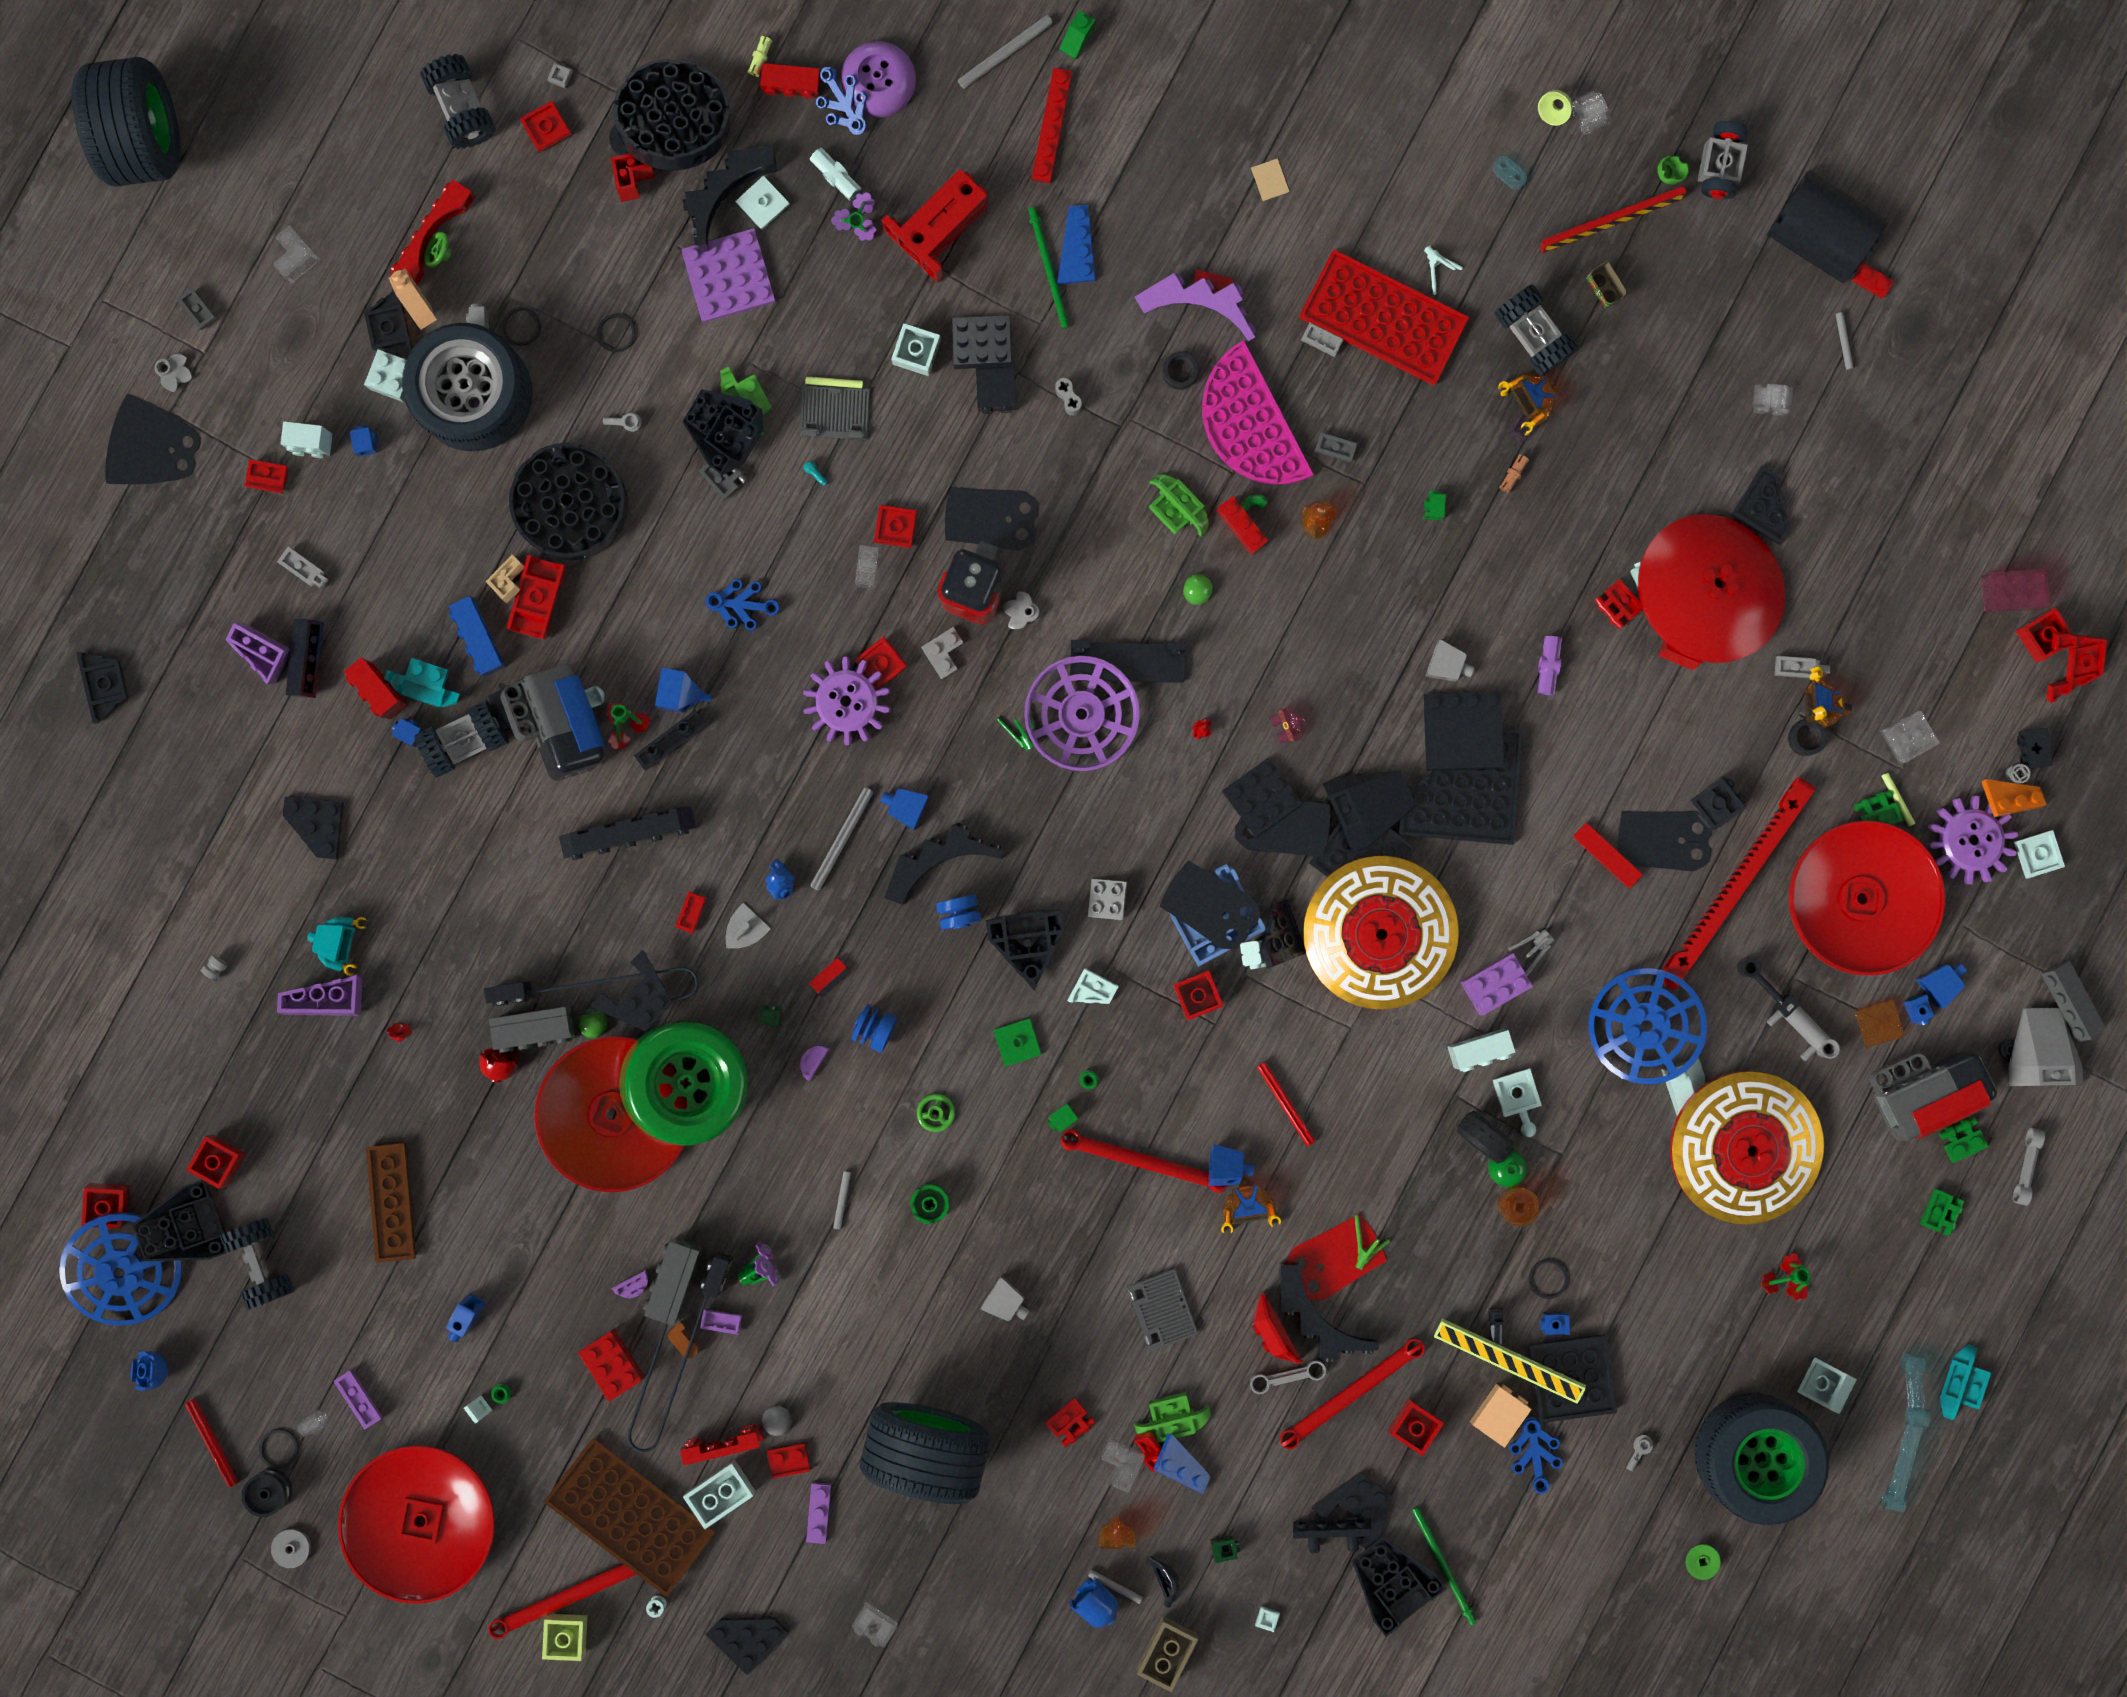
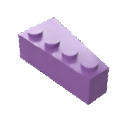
(332, 998)

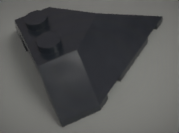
(1027, 940)

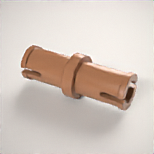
(1514, 473)

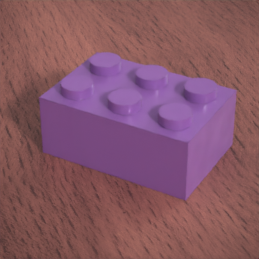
(1496, 984)

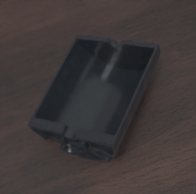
(1828, 227)

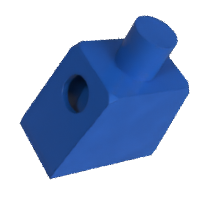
(905, 806)
(1942, 983)
(1227, 1166)
(464, 1317)

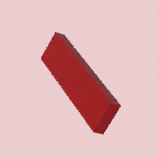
(1607, 855)

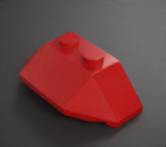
(1272, 1331)

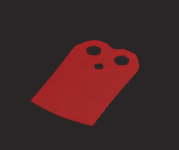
(1338, 1253)

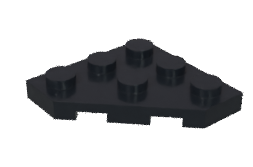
(1764, 506)
(316, 824)
(1281, 936)
(746, 1639)

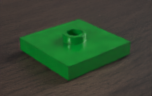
(1017, 1042)

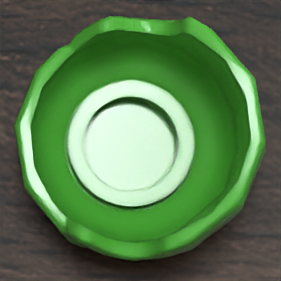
(1672, 170)
(1197, 589)
(593, 1024)

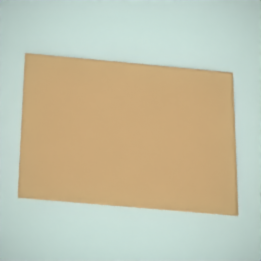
(1270, 179)

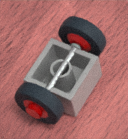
(1723, 160)

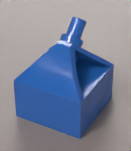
(678, 691)

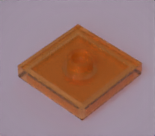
(1879, 1023)

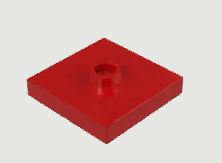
(545, 126)
(895, 526)
(882, 658)

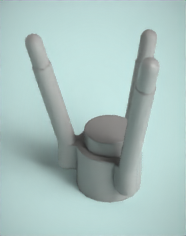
(1542, 942)

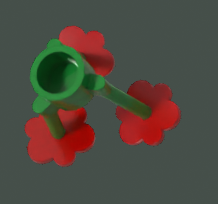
(619, 714)
(1798, 1278)

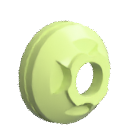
(1552, 114)

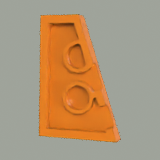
(2011, 797)

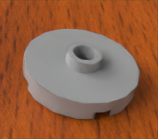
(298, 1541)

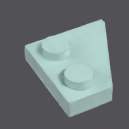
(1092, 989)

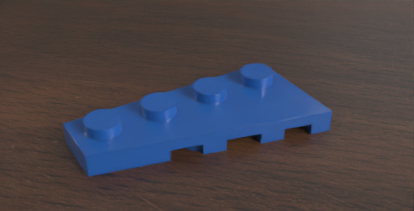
(1077, 254)

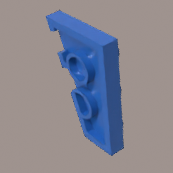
(1180, 1466)

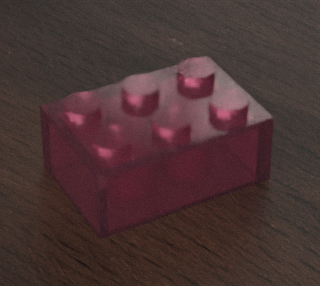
(2015, 591)

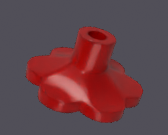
(399, 1031)

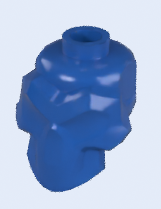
(779, 881)

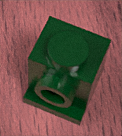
(770, 1015)
(1224, 1555)

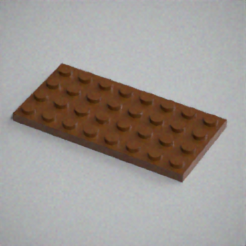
(629, 1517)

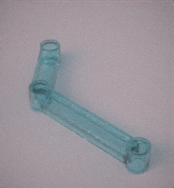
(1916, 1418)

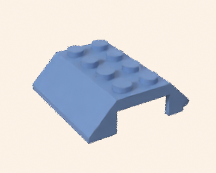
(1199, 946)

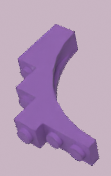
(1224, 301)

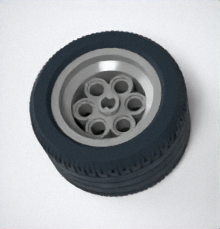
(500, 408)

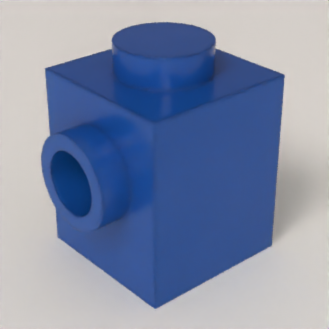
(364, 441)
(406, 730)

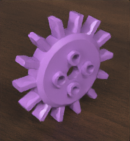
(863, 693)
(1963, 856)

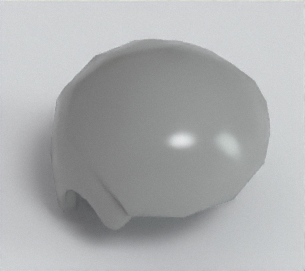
(777, 1421)

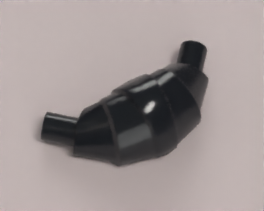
(1167, 1579)

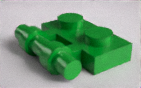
(1886, 814)
(1965, 1145)
(1937, 1209)

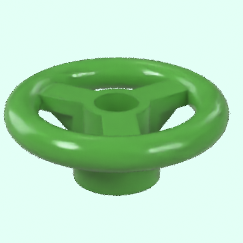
(439, 250)
(921, 1116)

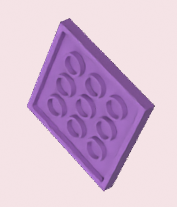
(728, 276)

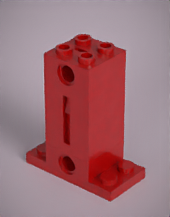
(939, 222)

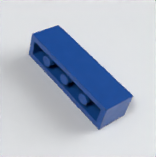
(477, 636)

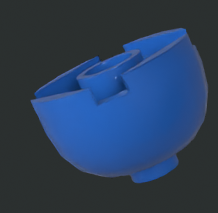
(149, 1370)

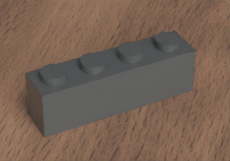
(2073, 1001)

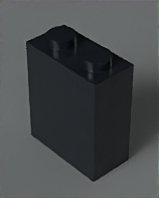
(996, 389)

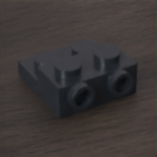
(1719, 802)

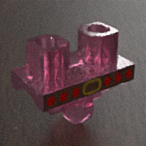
(1282, 717)

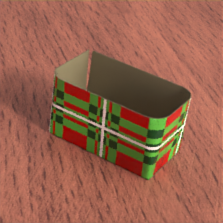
(1611, 277)

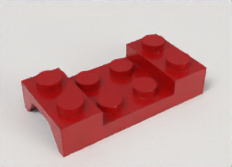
(536, 597)
(696, 1450)

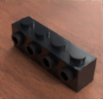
(304, 658)

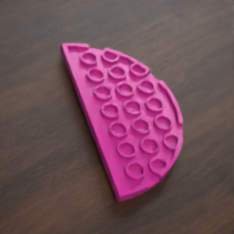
(1248, 424)

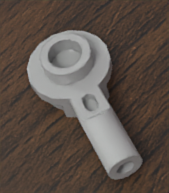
(630, 421)
(1643, 1445)

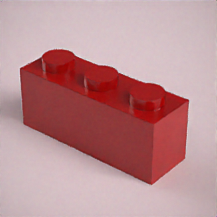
(790, 80)
(1242, 525)

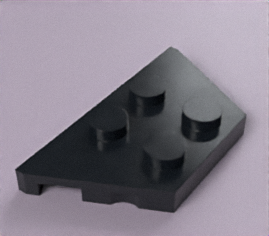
(388, 326)
(102, 684)

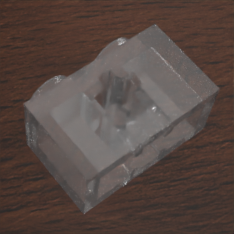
(867, 566)
(868, 1616)

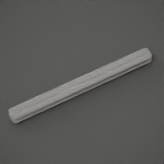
(1005, 51)
(841, 839)

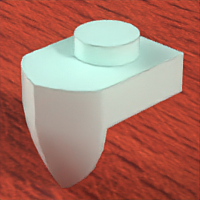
(595, 696)

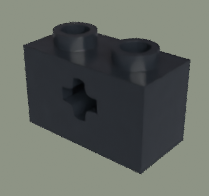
(2040, 740)

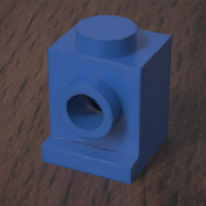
(1913, 1006)
(1563, 1323)

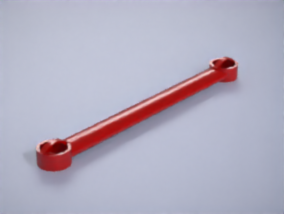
(1138, 1159)
(1351, 1393)
(560, 1600)

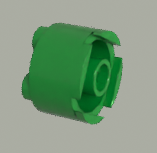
(919, 1206)

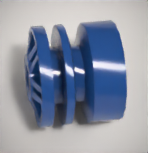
(874, 1028)

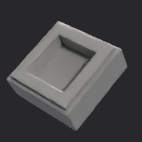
(560, 75)

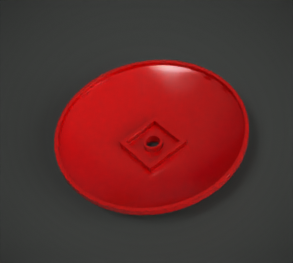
(1686, 604)
(388, 1545)

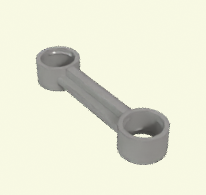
(2023, 1191)
(1287, 1376)

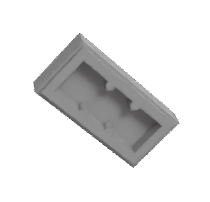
(1322, 339)

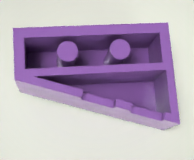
(260, 651)

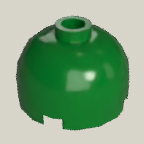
(1509, 1172)

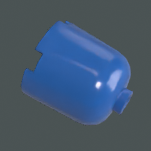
(1095, 1603)

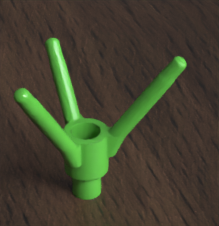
(1364, 1254)

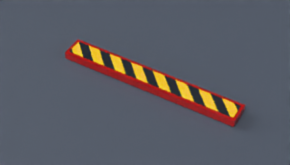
(1612, 219)

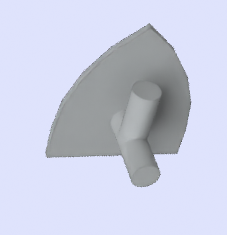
(745, 928)

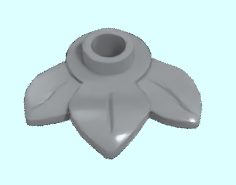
(175, 373)
(1018, 610)

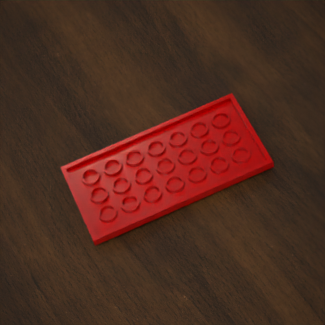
(1384, 317)

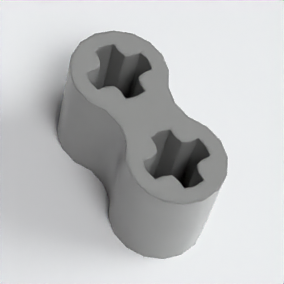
(1068, 396)

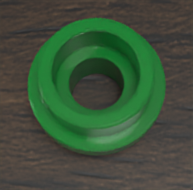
(1093, 1084)
(495, 1393)

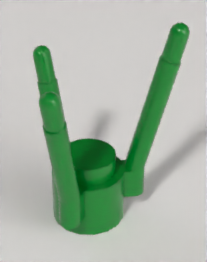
(1025, 741)

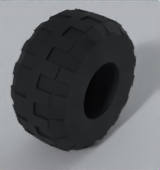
(1485, 1137)

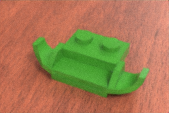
(746, 389)
(1178, 505)
(1174, 1417)

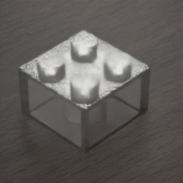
(1910, 737)

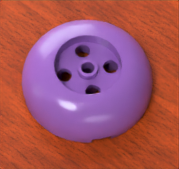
(883, 100)

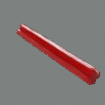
(1286, 1104)
(211, 1442)

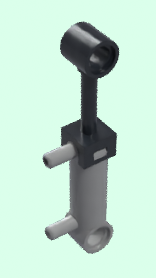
(1790, 1009)

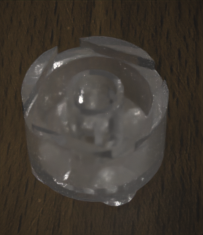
(1591, 111)
(1772, 398)

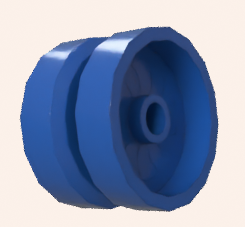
(958, 911)

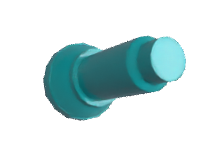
(810, 468)

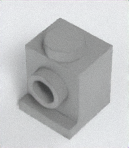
(478, 315)

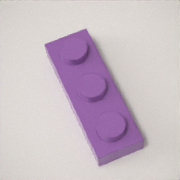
(358, 1399)
(818, 1513)

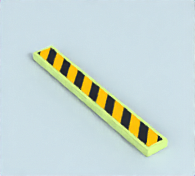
(1510, 1361)

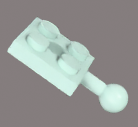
(1528, 1099)

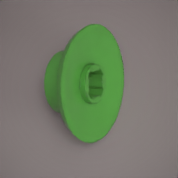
(1709, 1568)

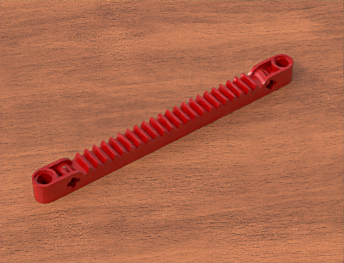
(1799, 794)

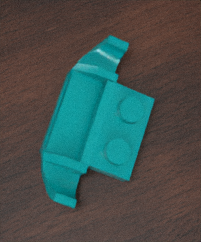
(423, 683)
(1963, 1383)

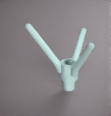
(1435, 259)

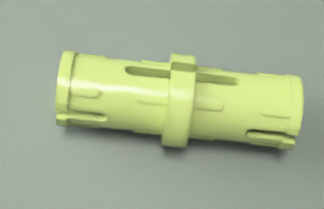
(760, 56)

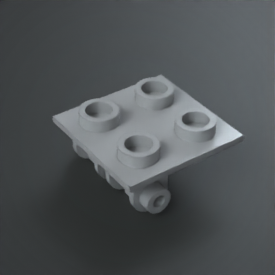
(1107, 899)

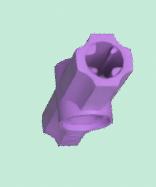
(1549, 665)

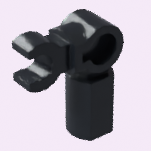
(1496, 1327)

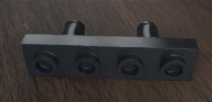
(670, 740)
(1332, 1528)

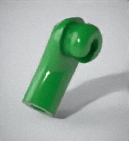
(1254, 499)

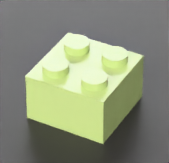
(564, 1637)

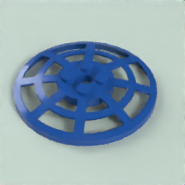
(1657, 1035)
(105, 1275)

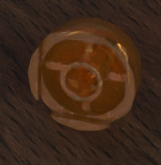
(1317, 517)
(1116, 1535)

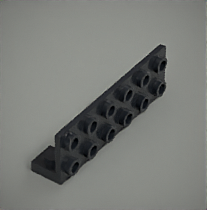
(1134, 660)

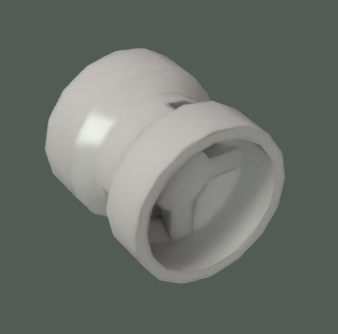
(2013, 775)
(214, 967)

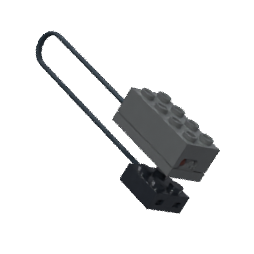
(543, 1025)
(669, 1298)

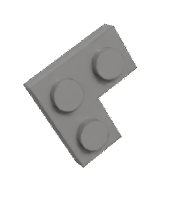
(938, 650)

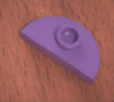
(811, 1060)
(633, 1286)

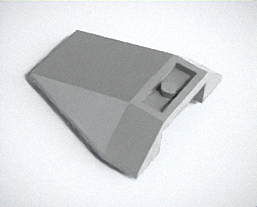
(2044, 1051)

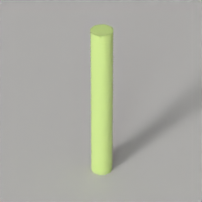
(834, 382)
(1898, 799)

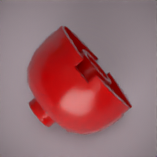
(498, 1065)

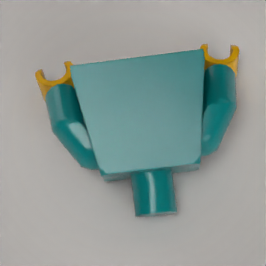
(334, 941)

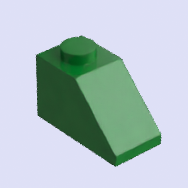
(1077, 34)

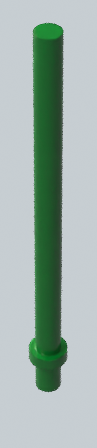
(1035, 221)
(1466, 1610)

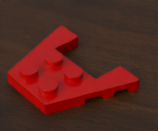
(2084, 663)

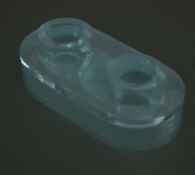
(1507, 174)

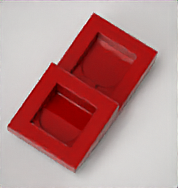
(1150, 1448)

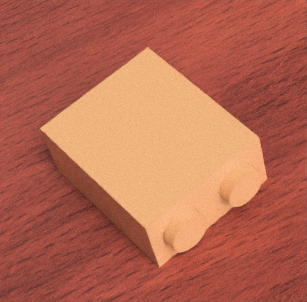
(412, 298)
(1501, 1414)

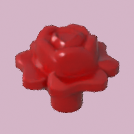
(1201, 728)

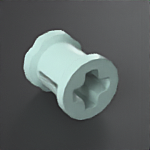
(653, 1611)

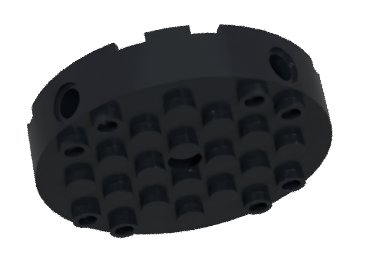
(672, 114)
(591, 518)

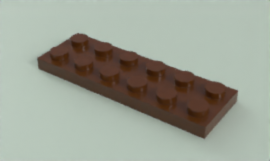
(390, 1202)

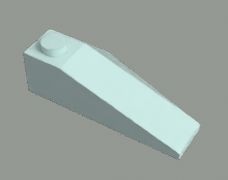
(1684, 1085)

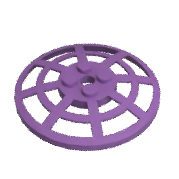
(1082, 700)

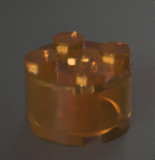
(1529, 1206)

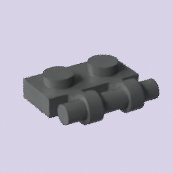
(723, 484)

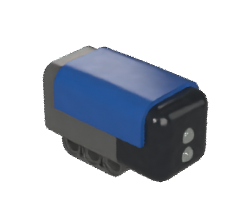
(558, 718)

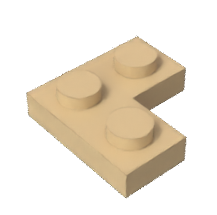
(502, 578)

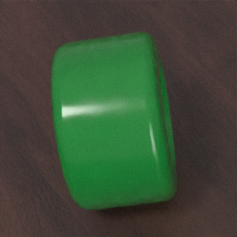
(643, 1074)

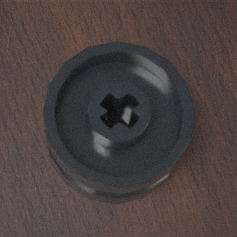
(266, 1492)

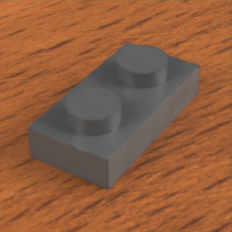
(196, 308)
(1335, 447)

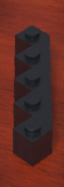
(627, 832)

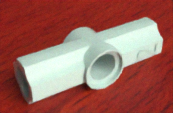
(835, 174)

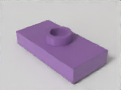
(721, 1321)

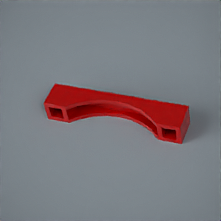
(452, 202)

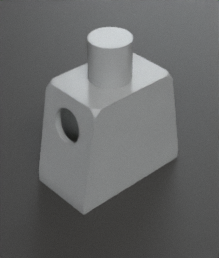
(1448, 663)
(1005, 1301)

